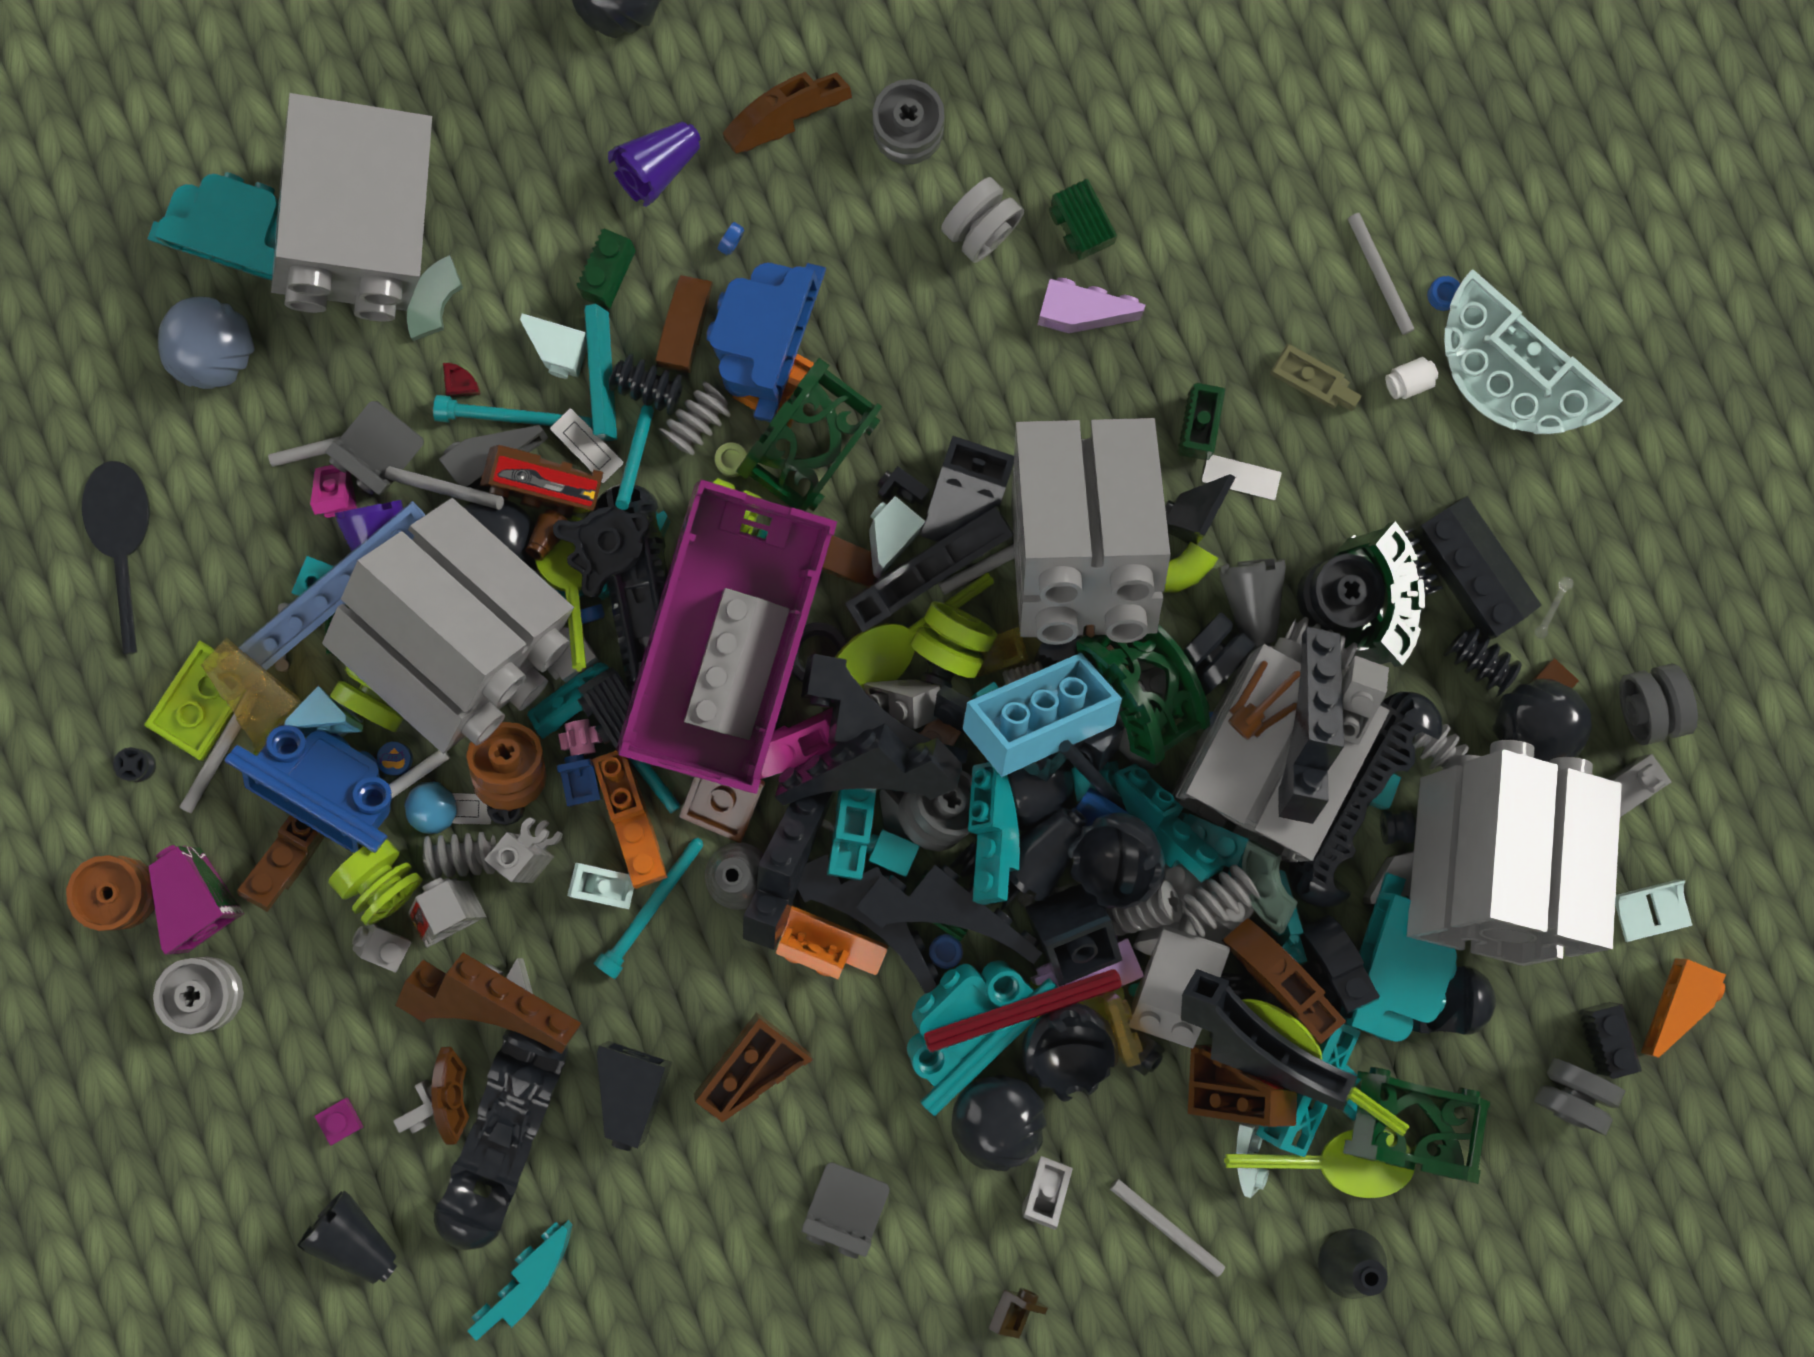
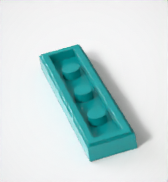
(600, 372)

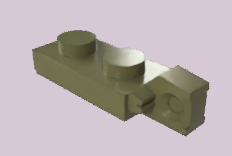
(1314, 379)

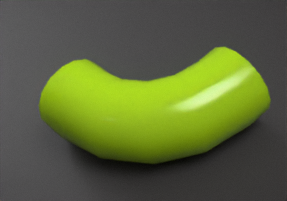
(1188, 568)

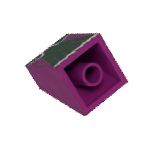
(189, 899)

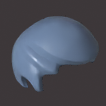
(204, 342)

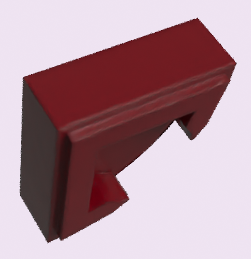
(459, 381)

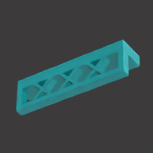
(1309, 1120)

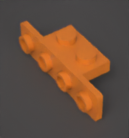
(828, 945)

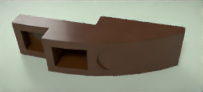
(774, 111)
(281, 863)
(1284, 978)

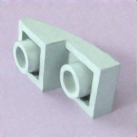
(1247, 1143)

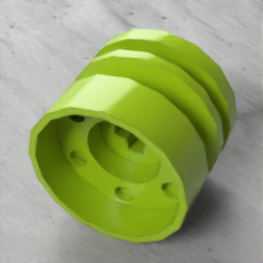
(378, 884)

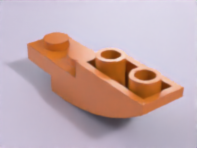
(630, 819)

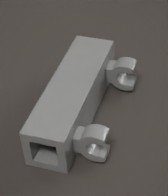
(1639, 781)
(522, 855)

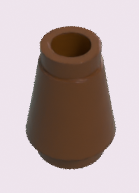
(542, 537)

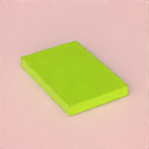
(191, 708)

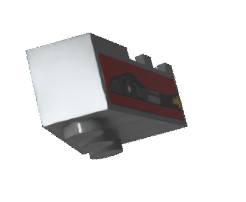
(444, 909)

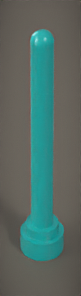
(447, 409)
(613, 959)

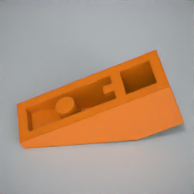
(1685, 1000)

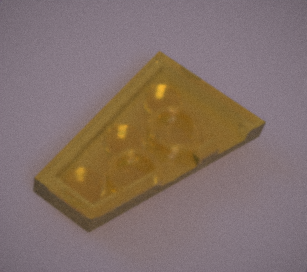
(250, 691)

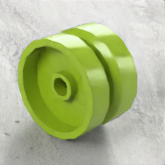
(953, 639)
(366, 703)

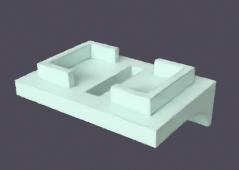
(1668, 905)

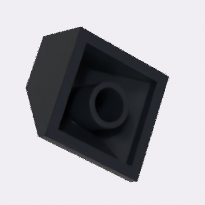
(1196, 509)

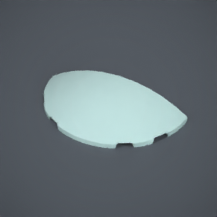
(1514, 369)

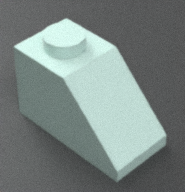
(558, 346)
(891, 533)

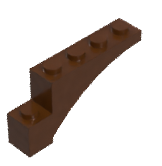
(484, 996)

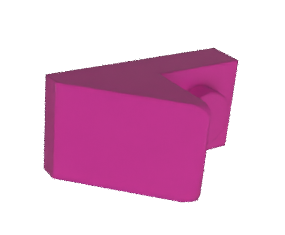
(332, 491)

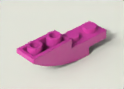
(798, 743)

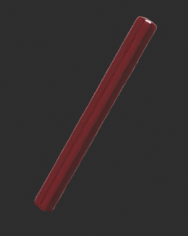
(1022, 1010)

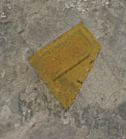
(1118, 1016)

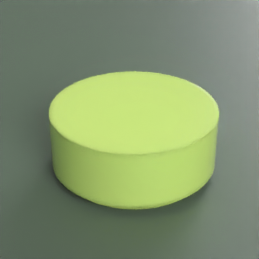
(729, 457)

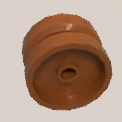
(507, 767)
(110, 893)

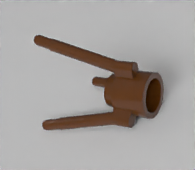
(1249, 719)

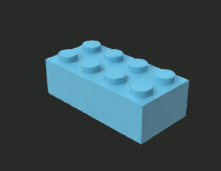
(1040, 712)

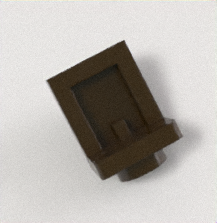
(1013, 1312)

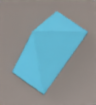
(322, 713)

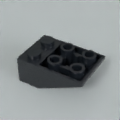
(967, 487)

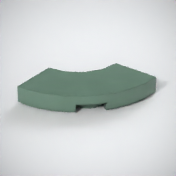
(430, 297)
(1263, 869)

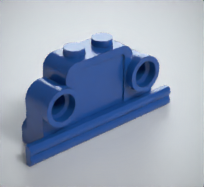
(762, 330)
(319, 784)

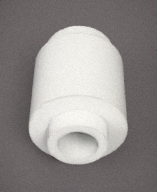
(1411, 378)

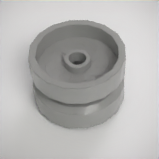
(982, 219)
(178, 1000)

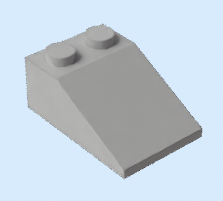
(1169, 970)

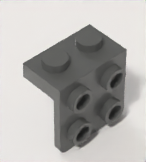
(374, 444)
(845, 1210)

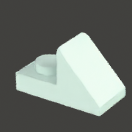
(601, 886)

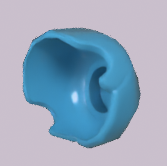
(430, 807)

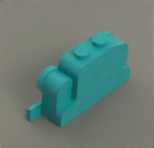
(223, 223)
(1404, 970)
(959, 996)

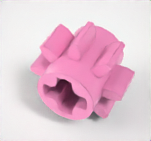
(579, 738)

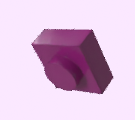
(339, 1121)

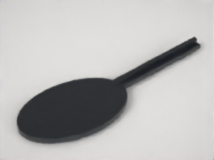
(117, 522)

